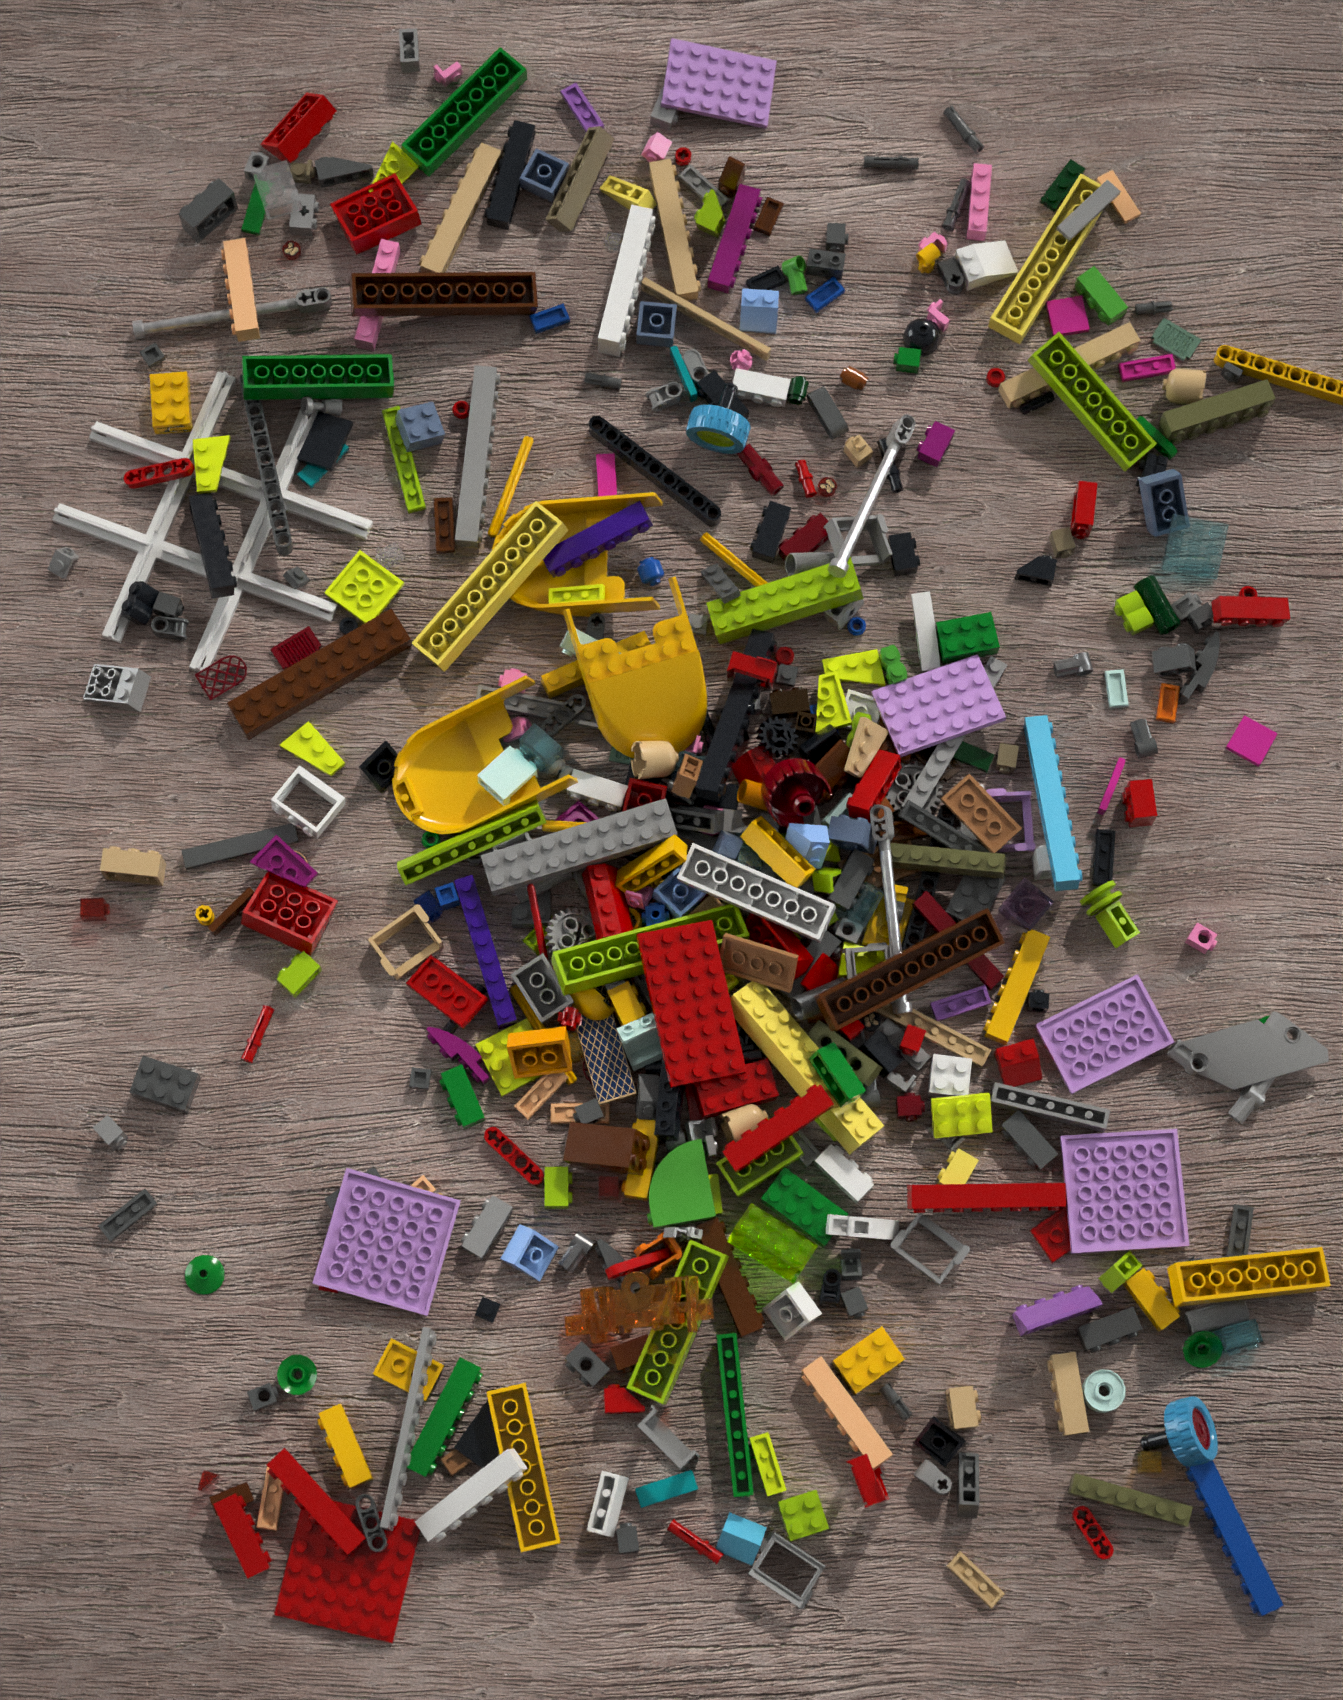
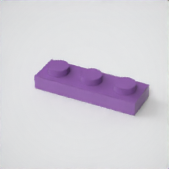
(581, 107)
(960, 1003)

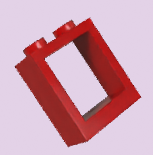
(1083, 509)

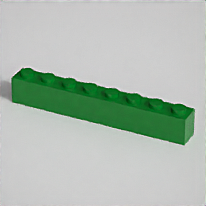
(734, 1415)

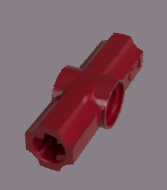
(760, 470)

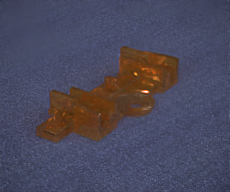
(644, 1309)

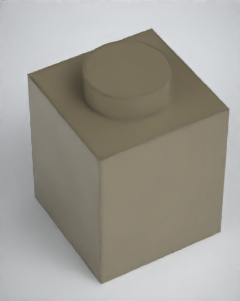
(1062, 542)
(1006, 758)

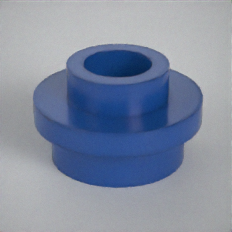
(856, 621)

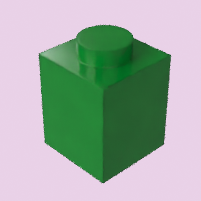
(907, 360)

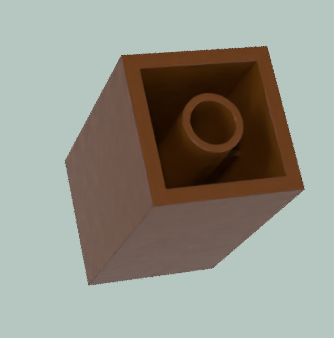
(606, 1148)

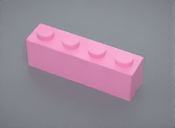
(979, 202)

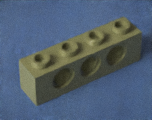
(869, 1068)

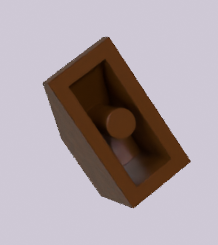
(731, 177)
(628, 1353)

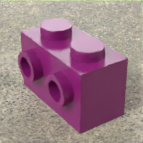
(935, 444)

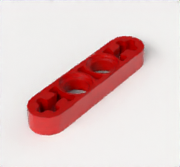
(158, 469)
(511, 1158)
(637, 1264)

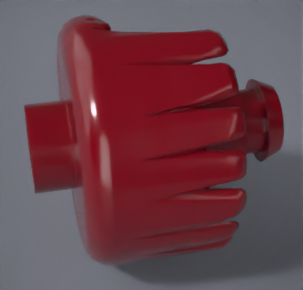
(793, 790)

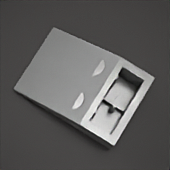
(117, 687)

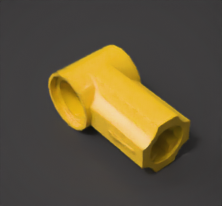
(927, 258)

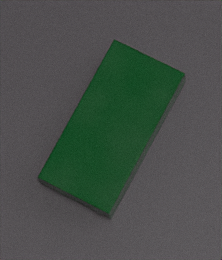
(974, 756)

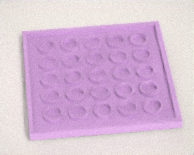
(1124, 1191)
(386, 1241)

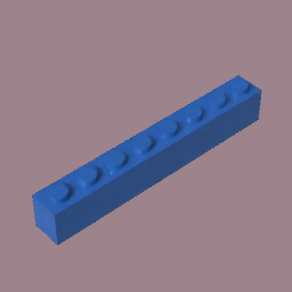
(1235, 1538)

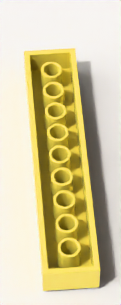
(1042, 268)
(490, 586)
(789, 1052)

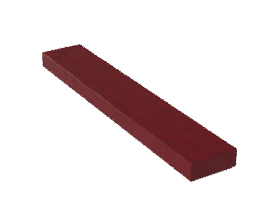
(939, 920)

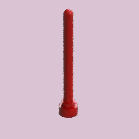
(537, 920)

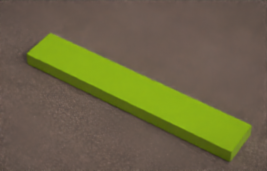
(404, 464)

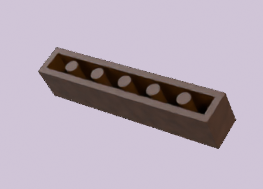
(731, 1283)

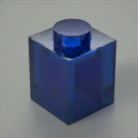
(429, 905)

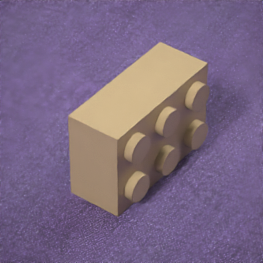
(133, 866)

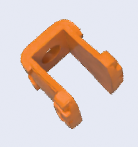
(673, 1248)

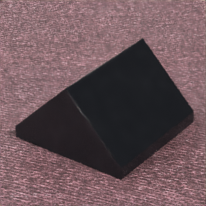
(820, 743)
(379, 767)
(939, 1441)

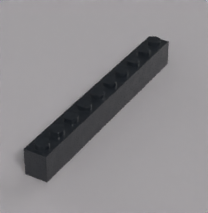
(733, 722)

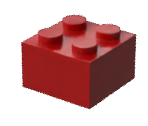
(1139, 803)

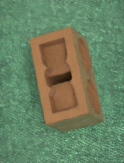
(687, 776)

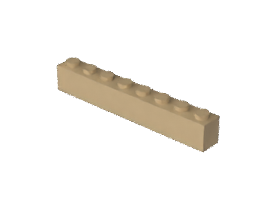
(461, 209)
(673, 229)
(1095, 353)

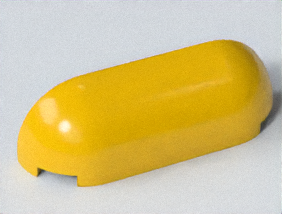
(591, 1004)

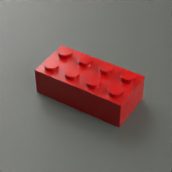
(730, 1092)

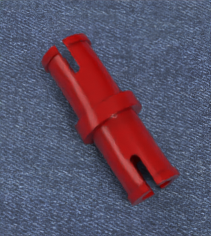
(805, 478)

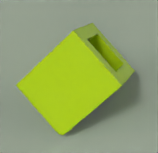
(823, 879)

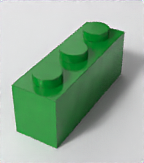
(837, 1074)
(462, 1097)

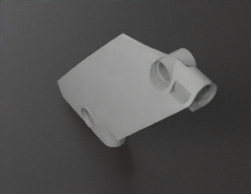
(1249, 1052)

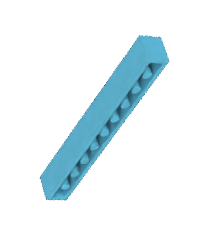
(1051, 803)

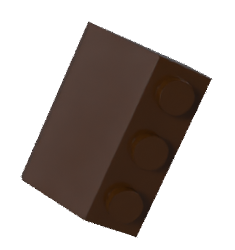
(832, 768)

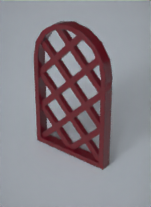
(203, 686)

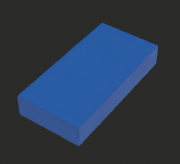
(825, 294)
(549, 318)

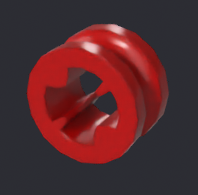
(682, 162)

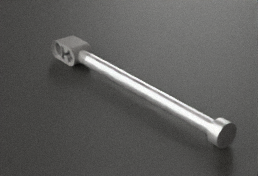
(141, 328)
(898, 437)
(902, 1005)

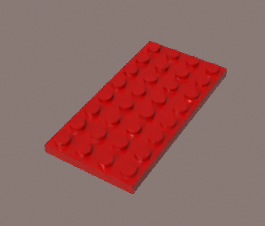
(691, 1003)

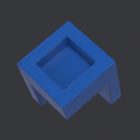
(447, 896)

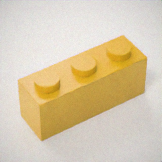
(1151, 1299)

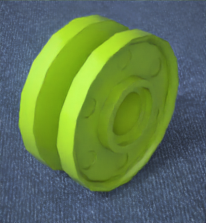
(1101, 898)

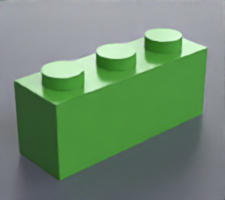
(1100, 296)

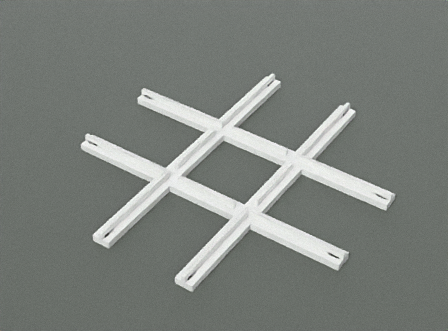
(153, 545)

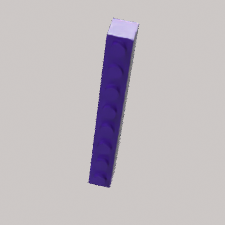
(485, 952)

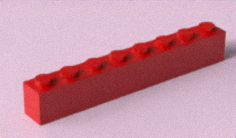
(986, 1196)

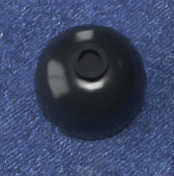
(922, 335)

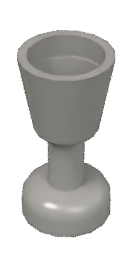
(328, 406)

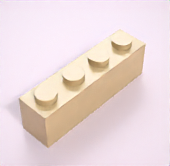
(1069, 1394)

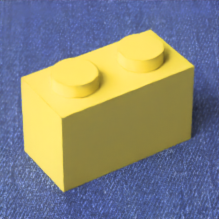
(959, 1168)

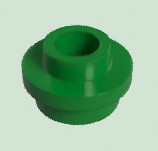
(426, 836)

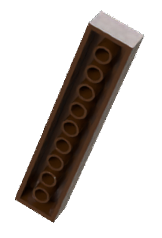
(443, 294)
(319, 674)
(909, 969)

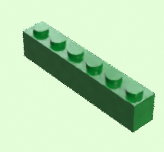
(443, 1417)

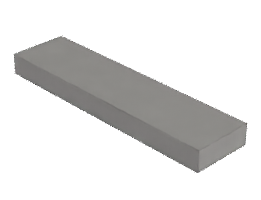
(1088, 210)

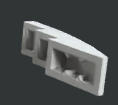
(925, 631)

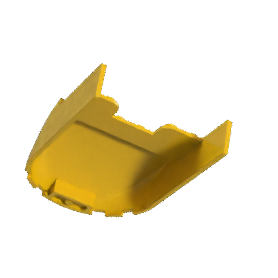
(577, 516)
(648, 690)
(441, 761)

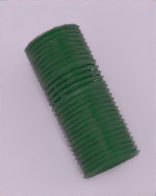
(1157, 602)

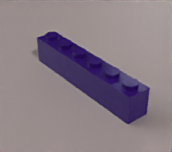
(597, 539)

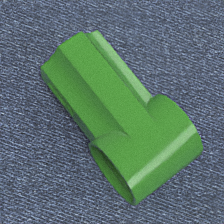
(794, 270)

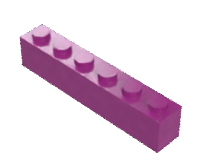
(734, 238)

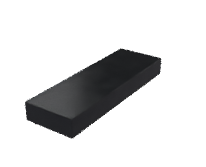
(1103, 857)

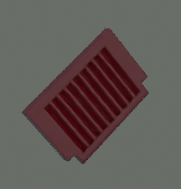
(296, 648)

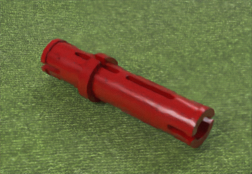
(254, 1041)
(703, 1547)

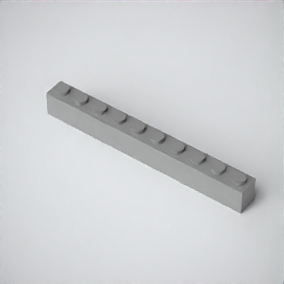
(476, 456)

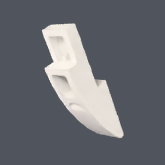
(862, 1227)

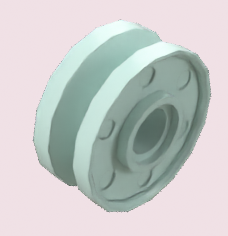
(1114, 1386)

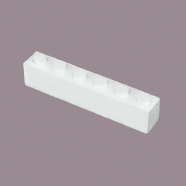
(470, 1495)

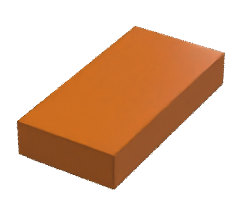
(1167, 703)

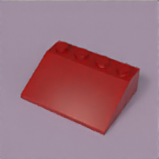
(376, 214)
(289, 913)

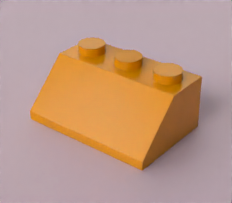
(539, 1052)

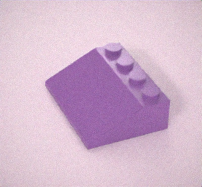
(1055, 1310)

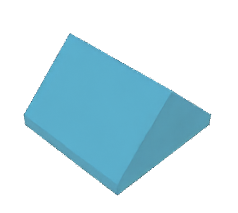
(740, 1538)

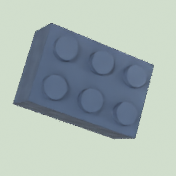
(1161, 498)

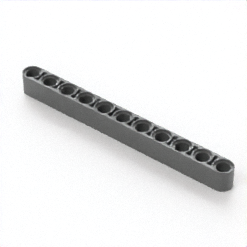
(268, 470)

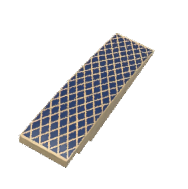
(605, 1057)

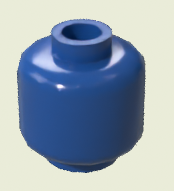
(650, 571)

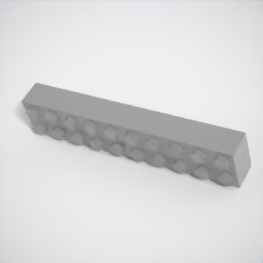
(578, 847)

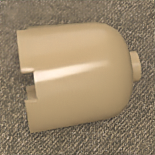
(1185, 386)
(653, 759)
(740, 1120)

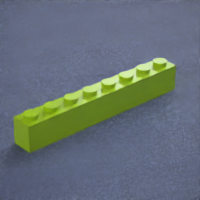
(471, 842)

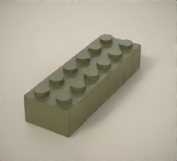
(1217, 412)

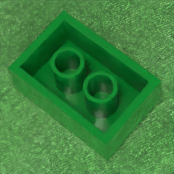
(967, 637)

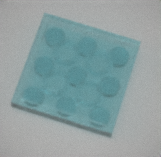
(1194, 546)

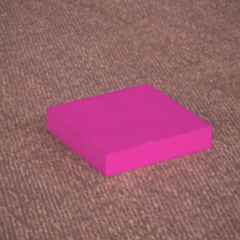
(1067, 316)
(1251, 740)

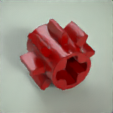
(570, 1018)

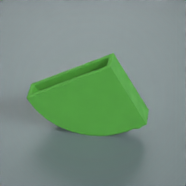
(681, 1188)

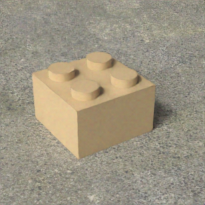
(962, 1408)

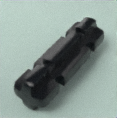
(1037, 402)

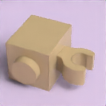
(858, 450)

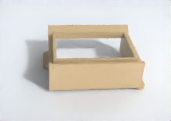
(393, 928)

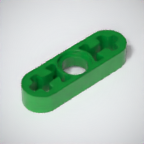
(1163, 445)

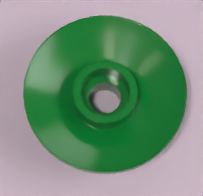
(214, 1277)
(1204, 1356)
(295, 1364)

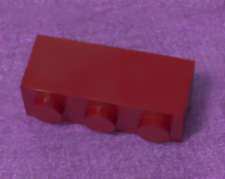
(807, 538)

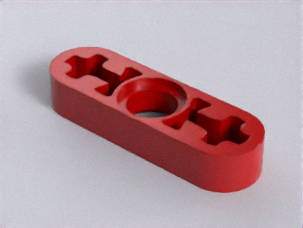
(1080, 1522)

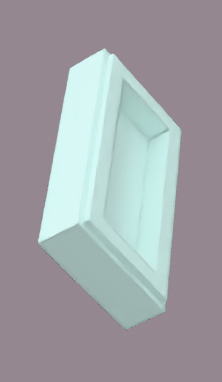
(1116, 689)

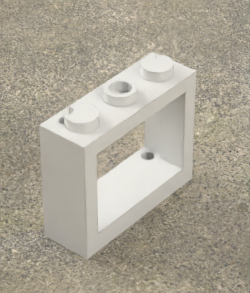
(320, 788)

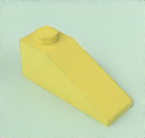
(627, 193)

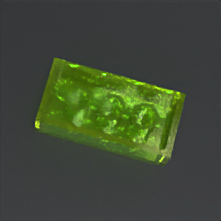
(772, 1243)

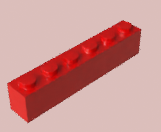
(778, 1128)
(316, 1501)

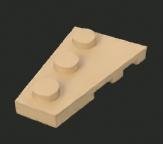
(864, 747)

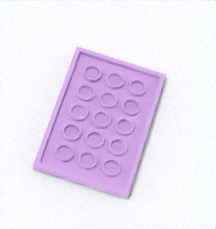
(718, 83)
(938, 705)
(1104, 1034)

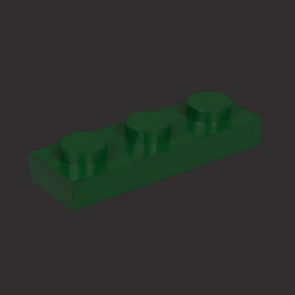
(1062, 185)

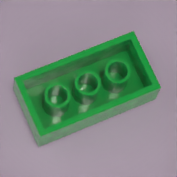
(801, 1206)

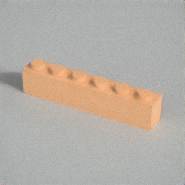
(241, 290)
(846, 1412)

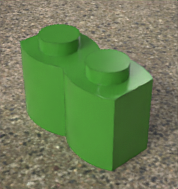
(891, 664)

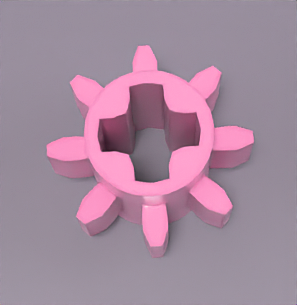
(741, 360)

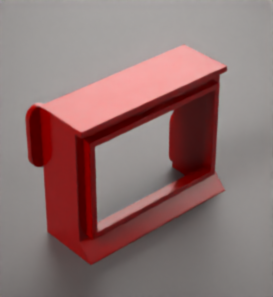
(754, 667)
(868, 1481)

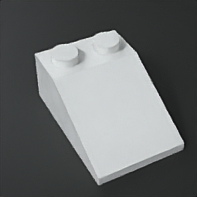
(985, 263)

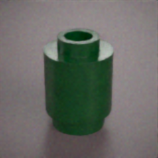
(797, 390)

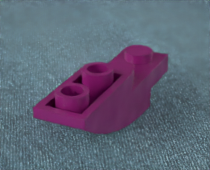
(454, 1047)

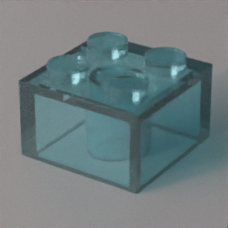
(540, 748)

